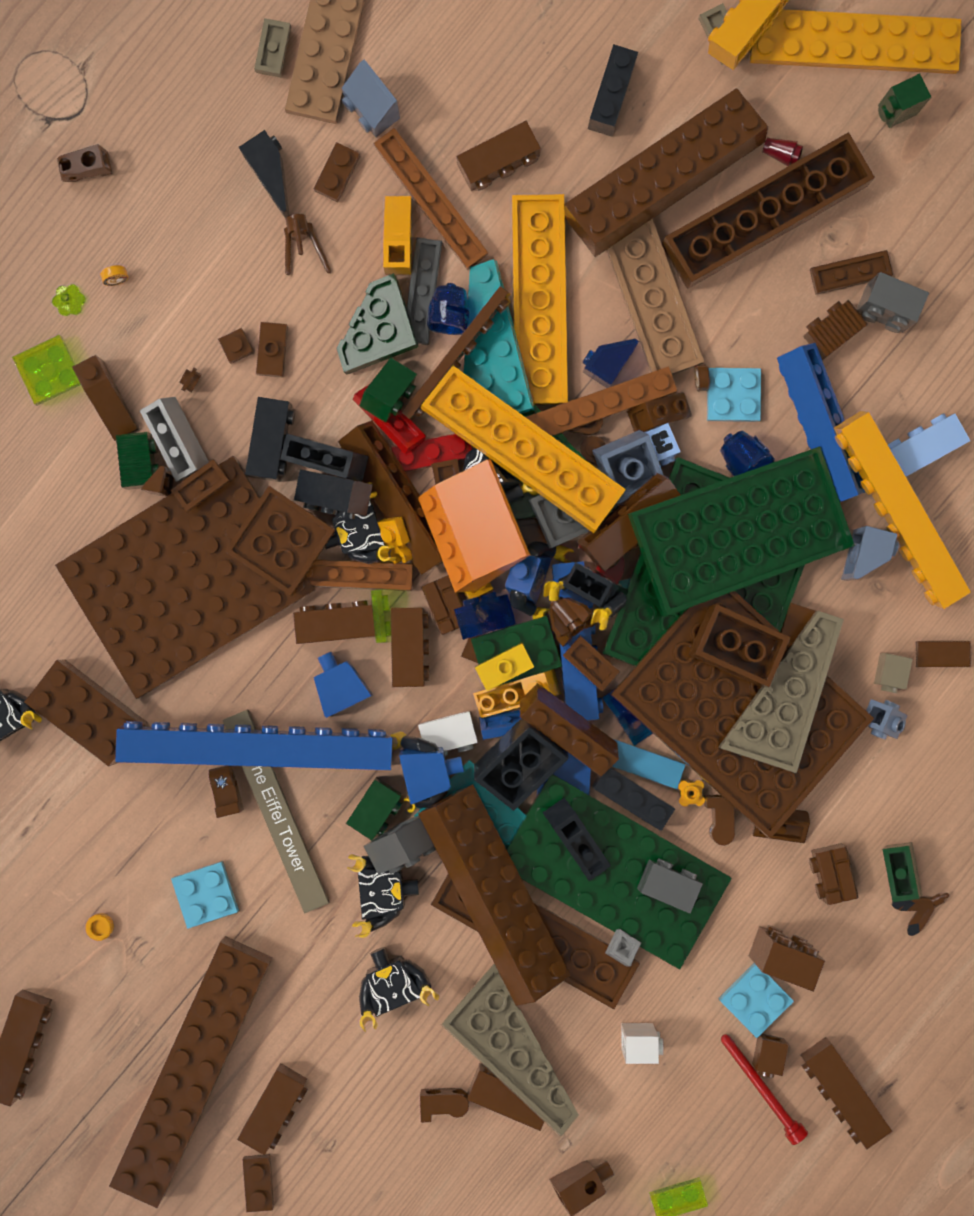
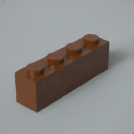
(615, 533)
(569, 729)
(18, 1042)
(846, 1093)

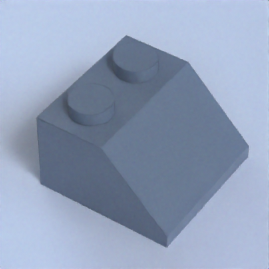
(370, 100)
(871, 550)

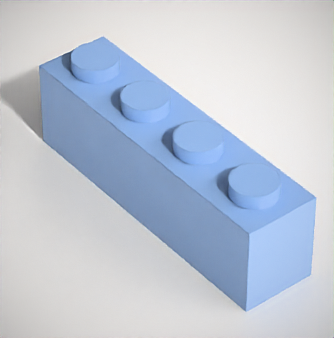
(929, 444)

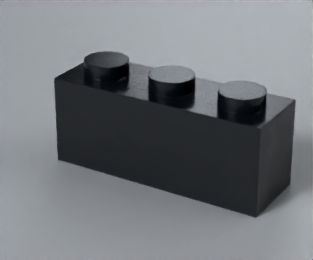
(612, 90)
(268, 438)
(324, 457)
(332, 494)
(634, 798)

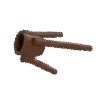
(298, 229)

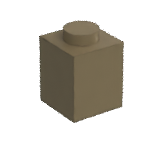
(892, 672)

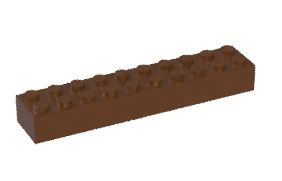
(190, 1072)

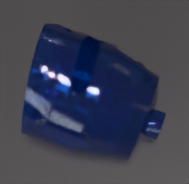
(448, 310)
(743, 452)

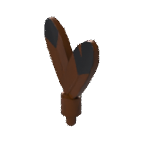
(924, 908)

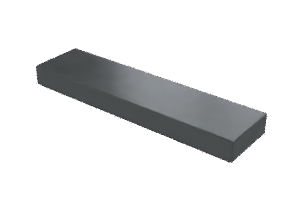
(422, 285)

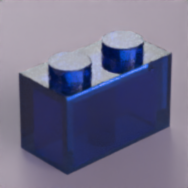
(484, 616)

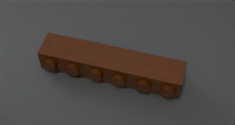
(394, 491)

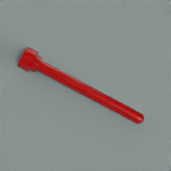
(794, 1131)

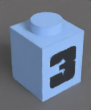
(664, 444)

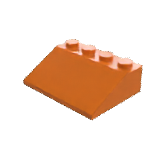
(473, 527)

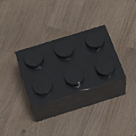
(518, 764)

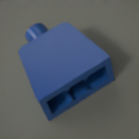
(339, 685)

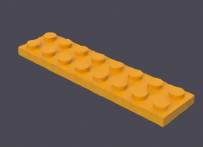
(860, 42)
(541, 294)
(523, 449)

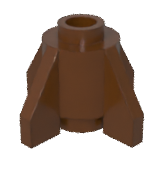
(569, 618)

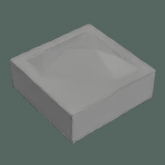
(623, 947)

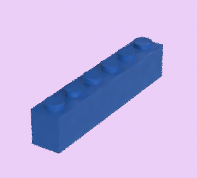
(819, 414)
(578, 691)

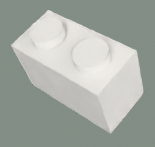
(450, 732)
(641, 1043)

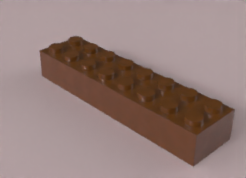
(665, 172)
(768, 210)
(494, 895)

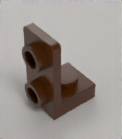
(659, 412)

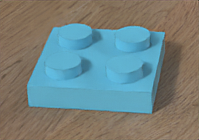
(734, 395)
(205, 894)
(755, 1000)

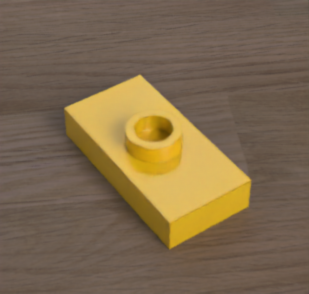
(504, 666)

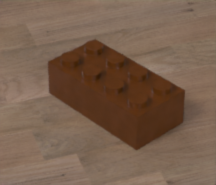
(81, 709)

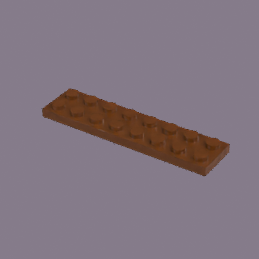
(582, 952)

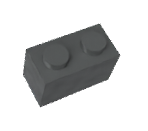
(669, 885)

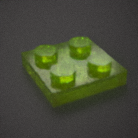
(47, 370)

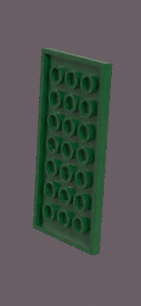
(741, 530)
(613, 894)

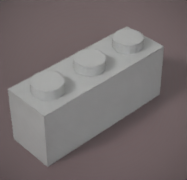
(174, 437)

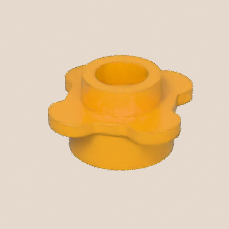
(686, 787)

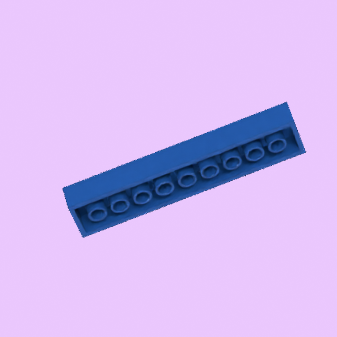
(253, 747)

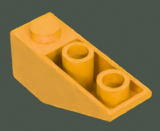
(397, 235)
(508, 695)

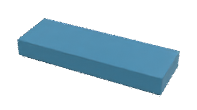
(649, 765)

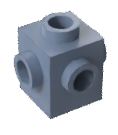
(887, 719)

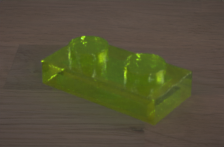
(380, 604)
(679, 1198)

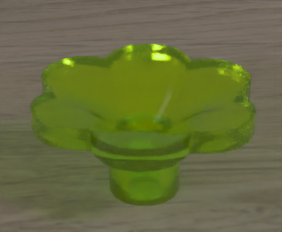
(72, 304)

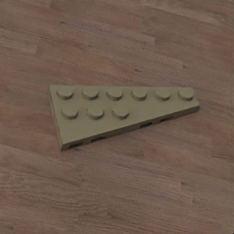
(781, 715)
(504, 1043)

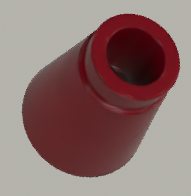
(783, 150)

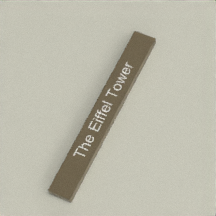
(283, 827)

